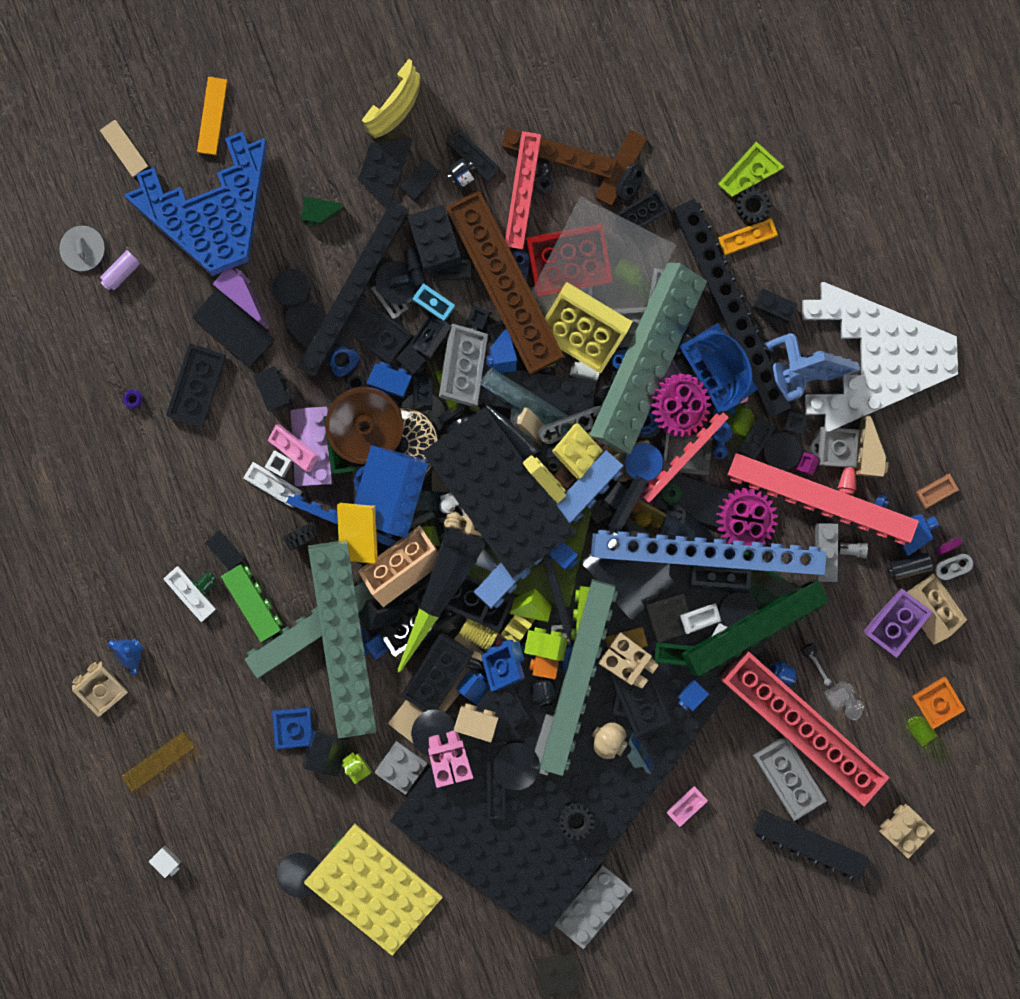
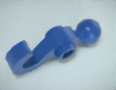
(722, 436)

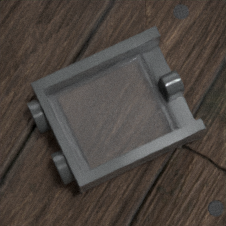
(674, 447)

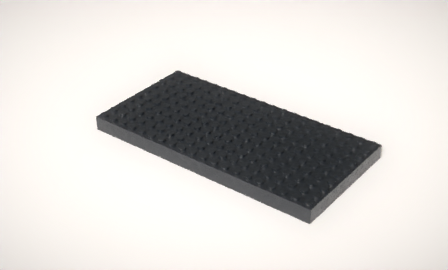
(527, 858)

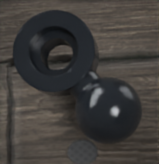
(544, 169)

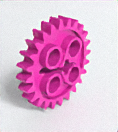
(681, 404)
(749, 501)

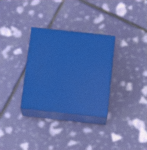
(376, 646)

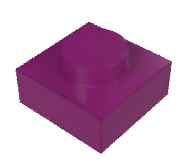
(807, 463)

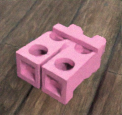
(449, 753)

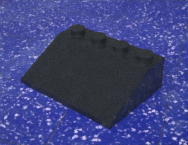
(399, 629)

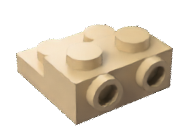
(98, 688)
(906, 830)

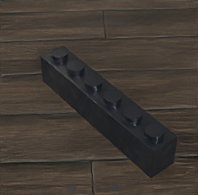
(810, 844)

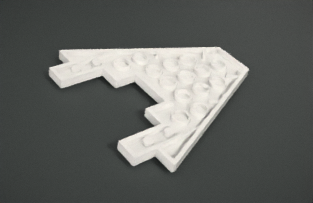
(896, 356)

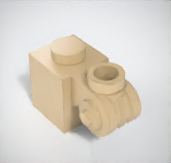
(462, 523)

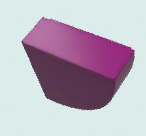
(949, 546)

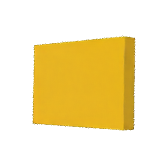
(358, 527)

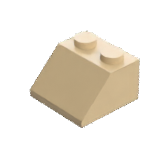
(476, 723)

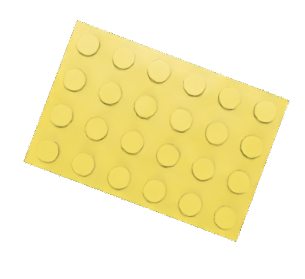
(373, 889)

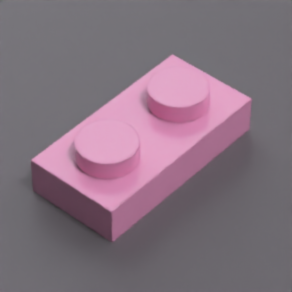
(687, 806)

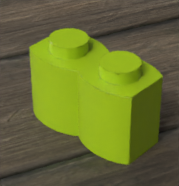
(546, 645)

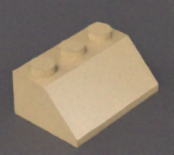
(946, 614)

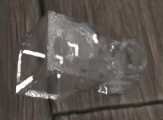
(842, 695)

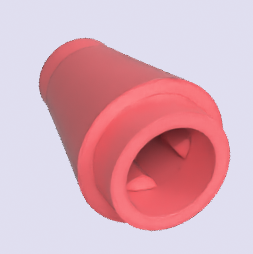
(848, 481)

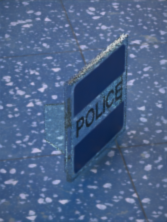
(638, 755)

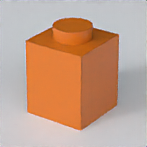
(544, 667)

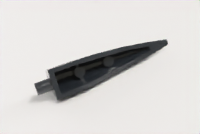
(519, 440)

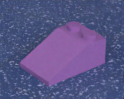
(898, 622)

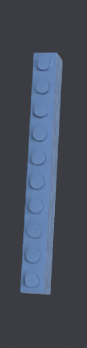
(578, 497)

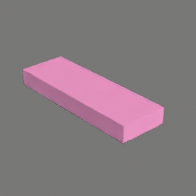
(293, 448)

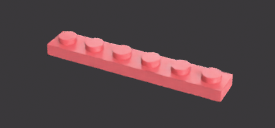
(522, 189)
(690, 450)

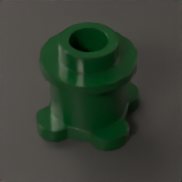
(664, 493)
(205, 582)

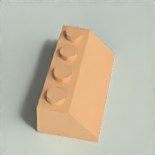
(400, 566)

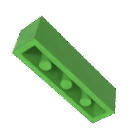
(252, 604)

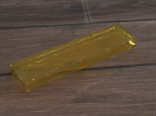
(158, 761)

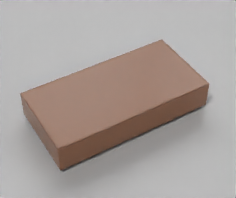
(937, 491)

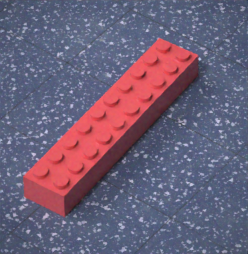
(804, 727)

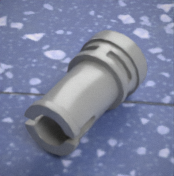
(858, 549)

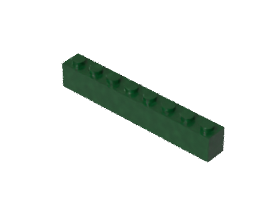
(755, 627)

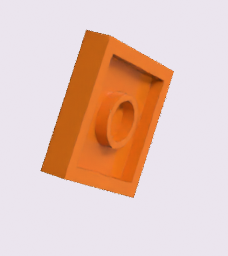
(938, 702)

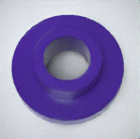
(126, 399)

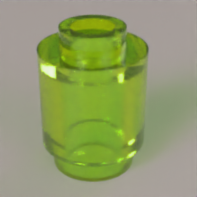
(742, 421)

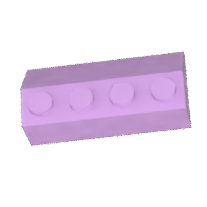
(310, 429)

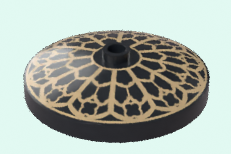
(418, 434)

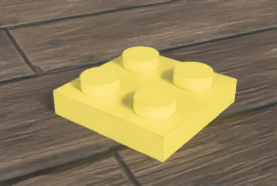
(577, 451)

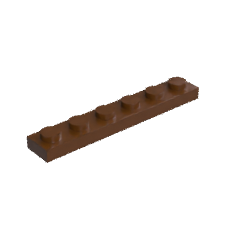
(565, 155)

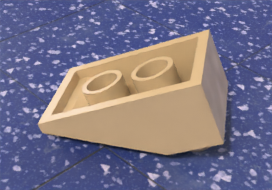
(871, 456)

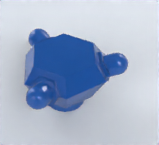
(127, 653)

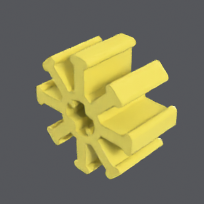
(516, 628)

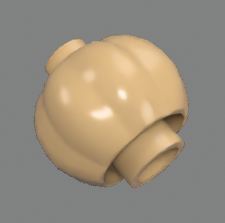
(609, 740)

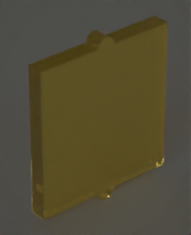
(647, 516)

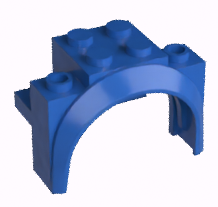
(719, 366)

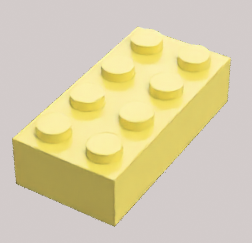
(545, 478)

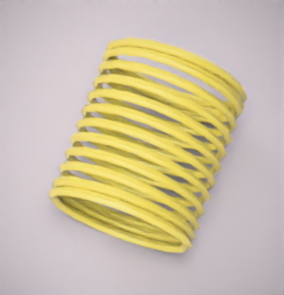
(478, 634)

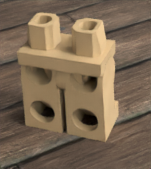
(635, 661)

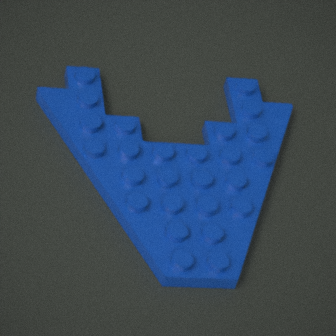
(215, 225)

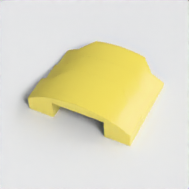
(398, 105)

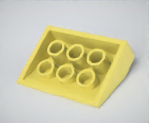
(586, 327)

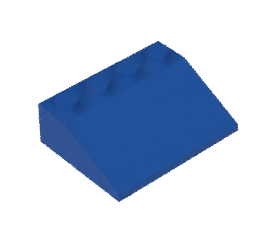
(393, 486)

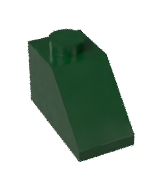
(319, 211)

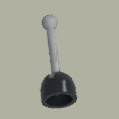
(810, 652)

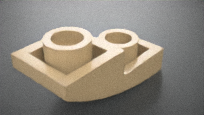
(530, 425)

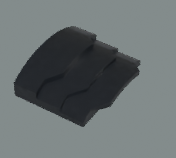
(635, 581)

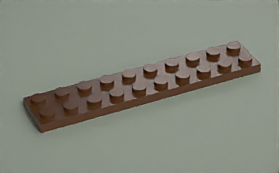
(504, 282)

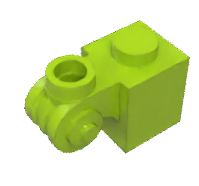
(356, 767)

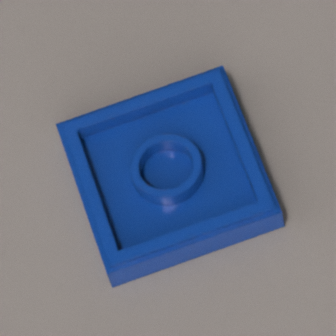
(292, 727)

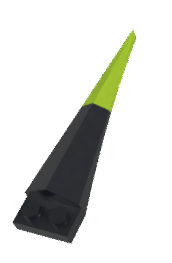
(453, 564)

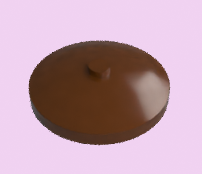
(363, 419)

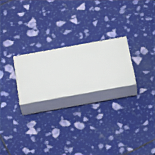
(700, 618)

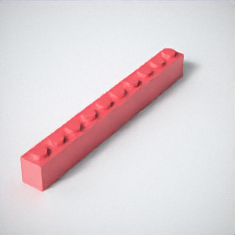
(823, 498)

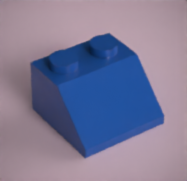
(390, 380)

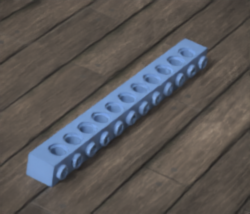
(815, 564)

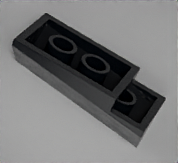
(470, 606)

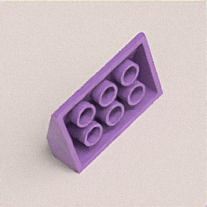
(237, 288)

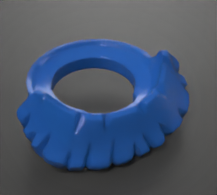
(353, 361)

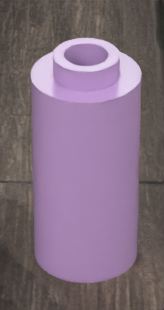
(119, 270)

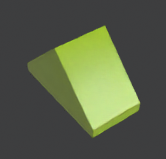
(531, 606)

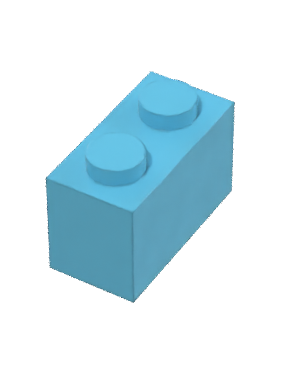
(433, 303)

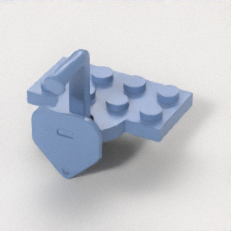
(804, 369)

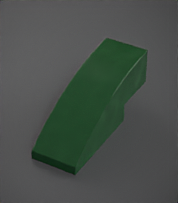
(670, 653)

